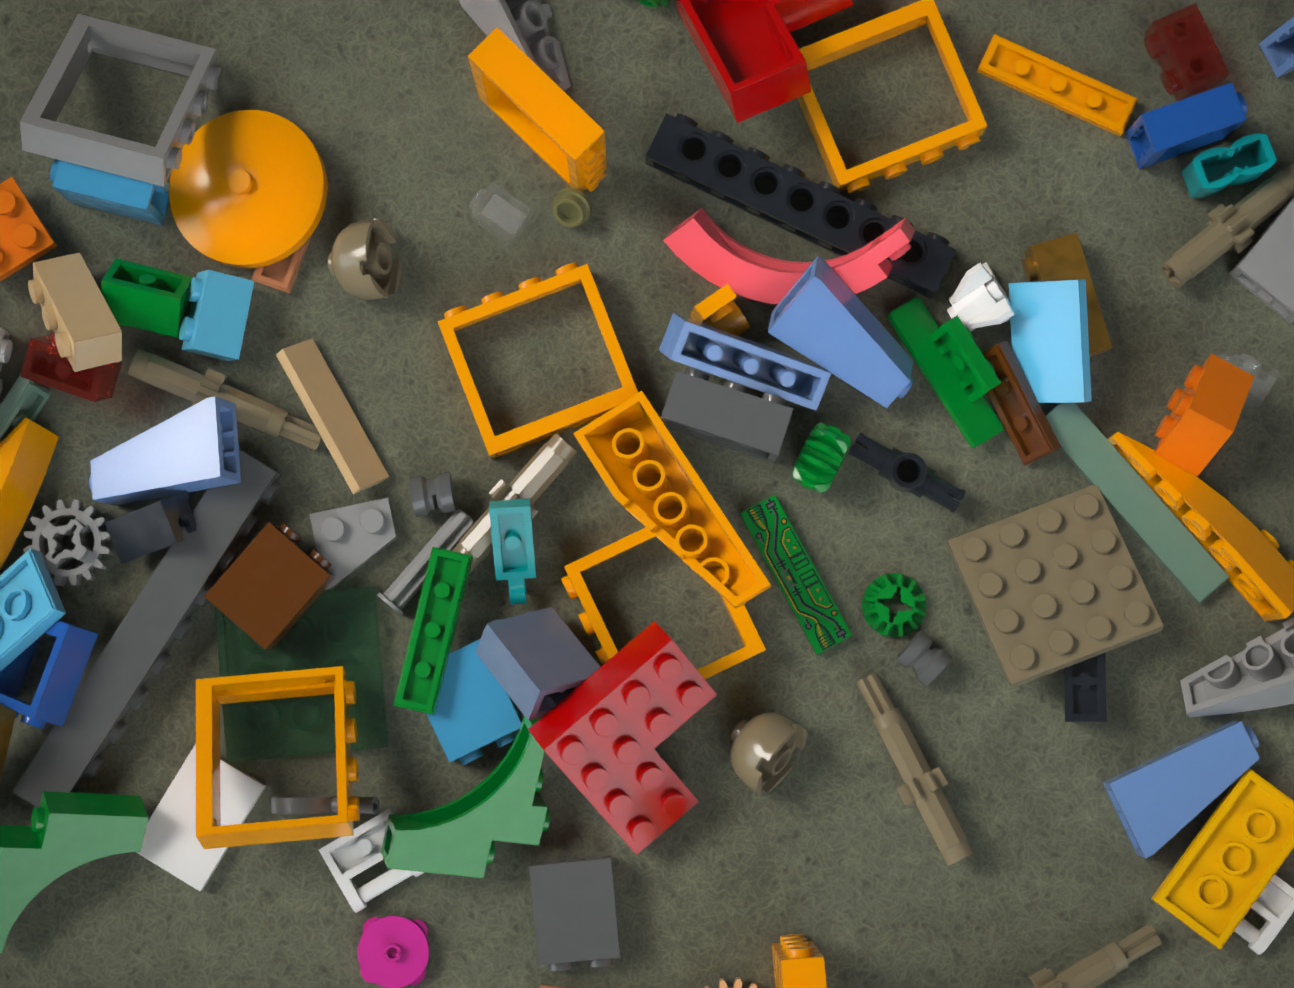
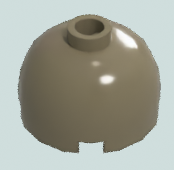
(364, 260)
(764, 748)

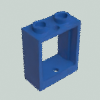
(1186, 125)
(58, 680)

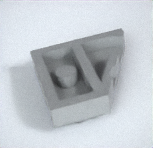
(352, 535)

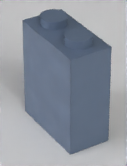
(535, 659)

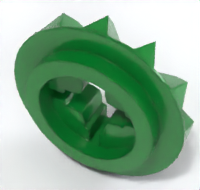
(878, 616)

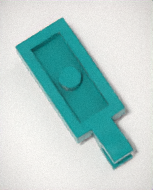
(513, 545)

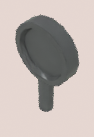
(317, 804)

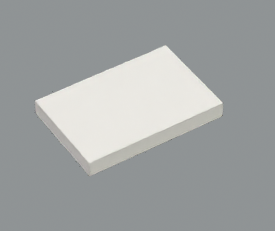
(171, 830)

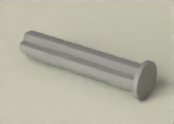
(414, 574)

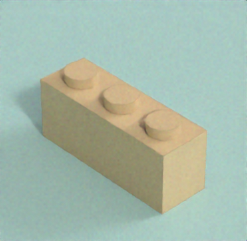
(76, 312)

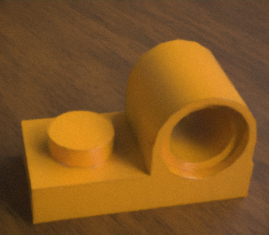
(721, 312)

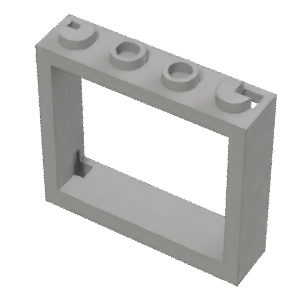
(105, 152)

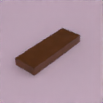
(1019, 407)

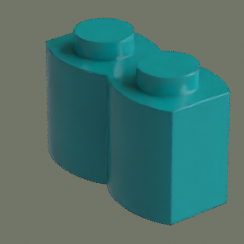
(1226, 166)

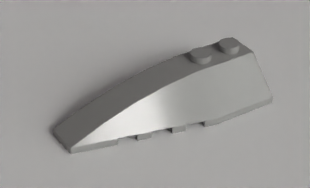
(1247, 681)

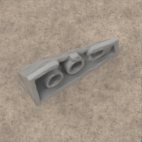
(527, 27)

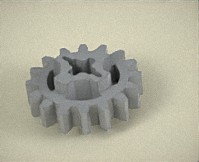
(77, 529)

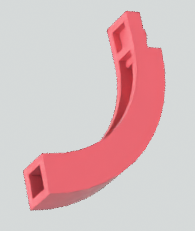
(768, 279)

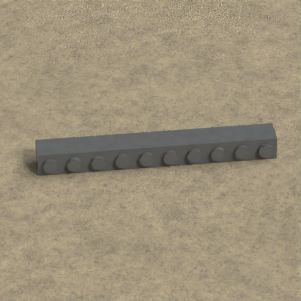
(148, 633)

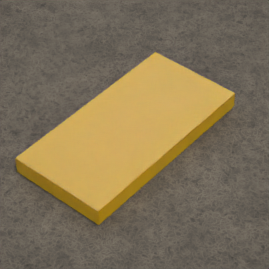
(1230, 859)

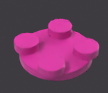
(393, 951)

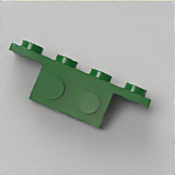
(952, 368)

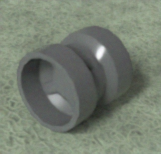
(432, 494)
(927, 661)

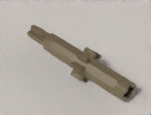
(1230, 228)
(197, 387)
(528, 483)
(920, 783)
(1101, 963)

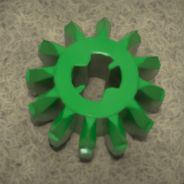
(821, 457)

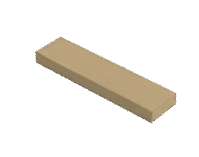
(332, 415)

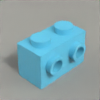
(216, 315)

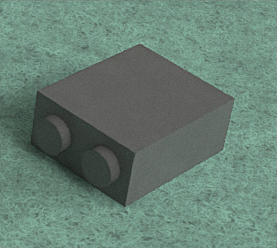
(575, 912)

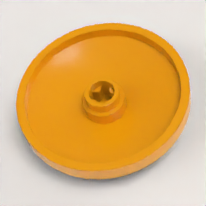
(248, 189)

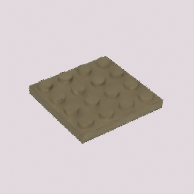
(1054, 586)

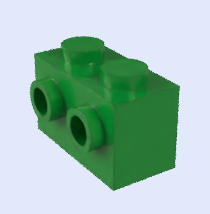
(146, 297)

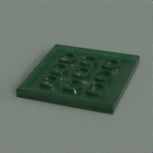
(333, 632)

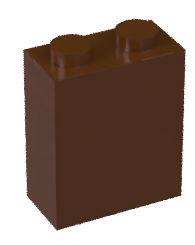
(271, 585)

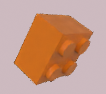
(1203, 414)

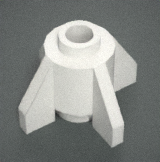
(980, 299)

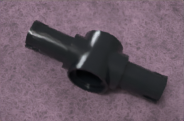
(926, 481)

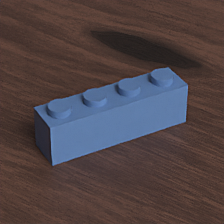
(744, 361)

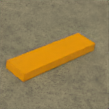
(1057, 85)

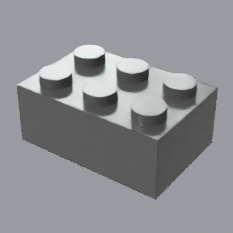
(726, 415)

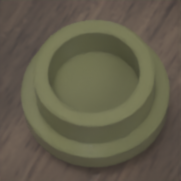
(571, 207)

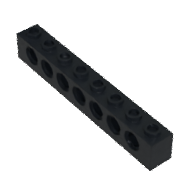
(680, 131)

